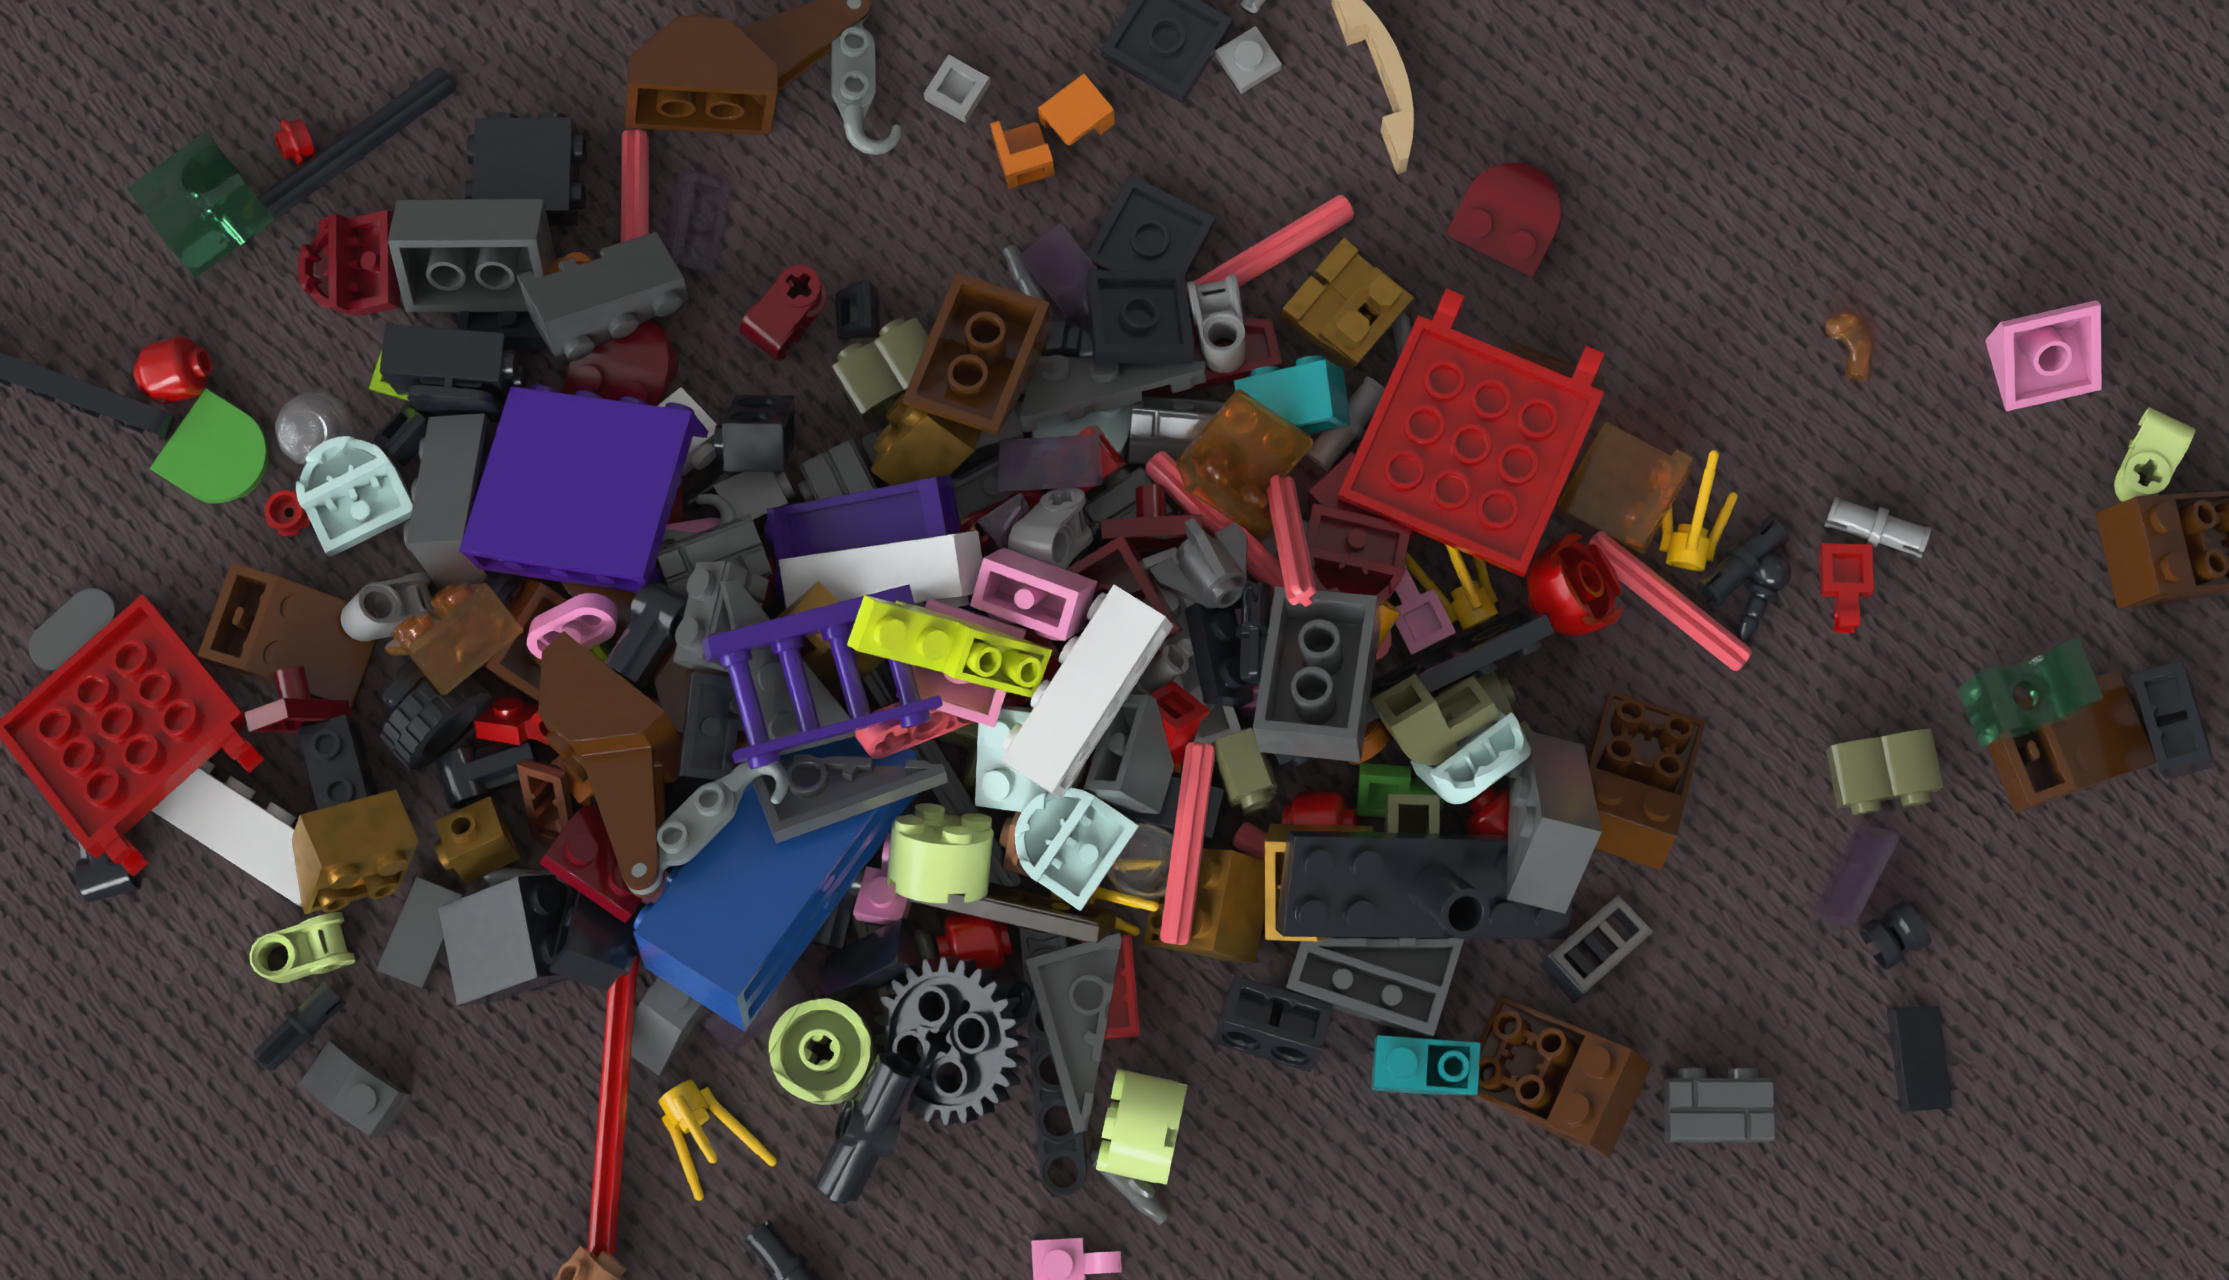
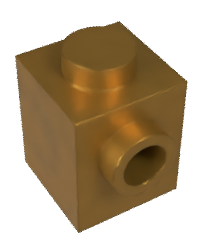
(475, 840)

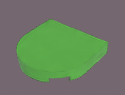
(215, 452)

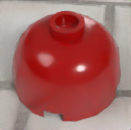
(1574, 587)

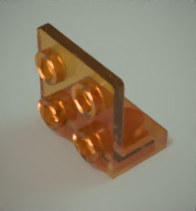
(1236, 458)
(1625, 487)
(456, 634)

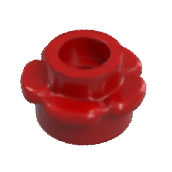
(294, 141)
(276, 511)

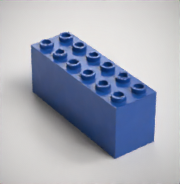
(752, 905)

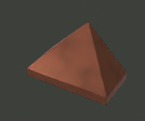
(545, 799)

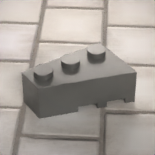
(604, 296)
(444, 495)
(1550, 823)
(1379, 979)

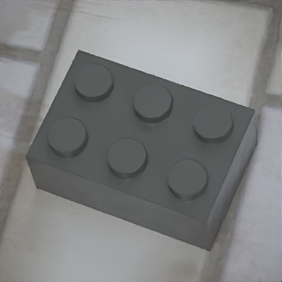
(468, 252)
(1318, 676)

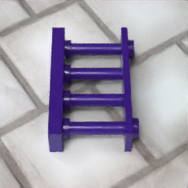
(785, 638)

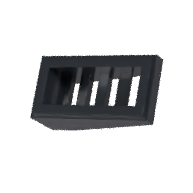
(1567, 977)

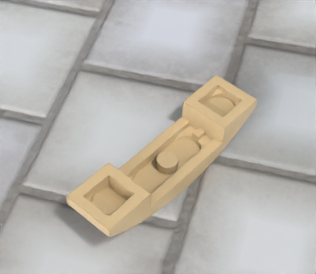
(1361, 24)

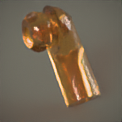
(1858, 341)

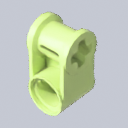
(2154, 453)
(312, 948)

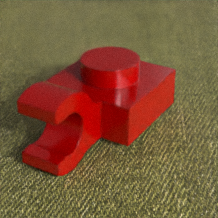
(1846, 575)
(511, 722)

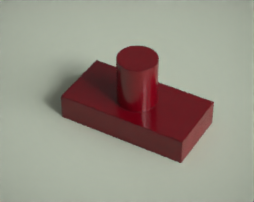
(1151, 528)
(294, 706)

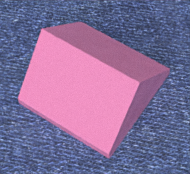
(2047, 355)
(958, 696)

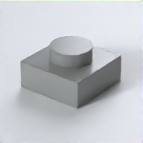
(1248, 59)
(957, 88)

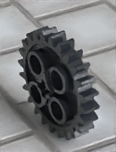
(953, 1037)

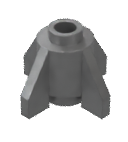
(1208, 568)

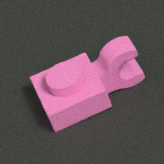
(1422, 616)
(877, 900)
(1068, 1261)

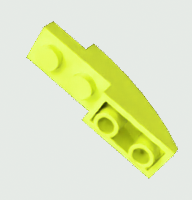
(949, 646)

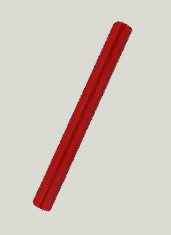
(612, 1113)

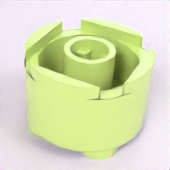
(940, 854)
(793, 1056)
(1141, 1126)

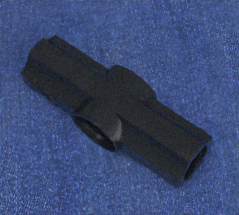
(867, 1127)

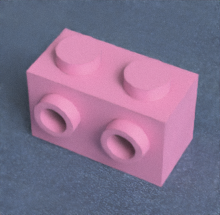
(1033, 594)

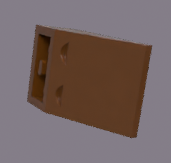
(2166, 547)
(280, 624)
(2075, 752)
(1642, 776)
(1558, 1075)

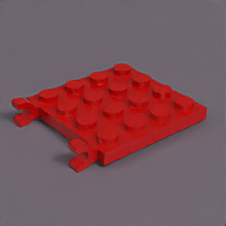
(1472, 441)
(123, 729)

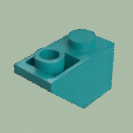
(1306, 395)
(1425, 1066)

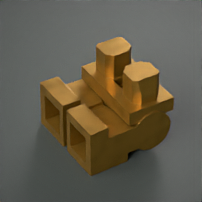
(1346, 306)

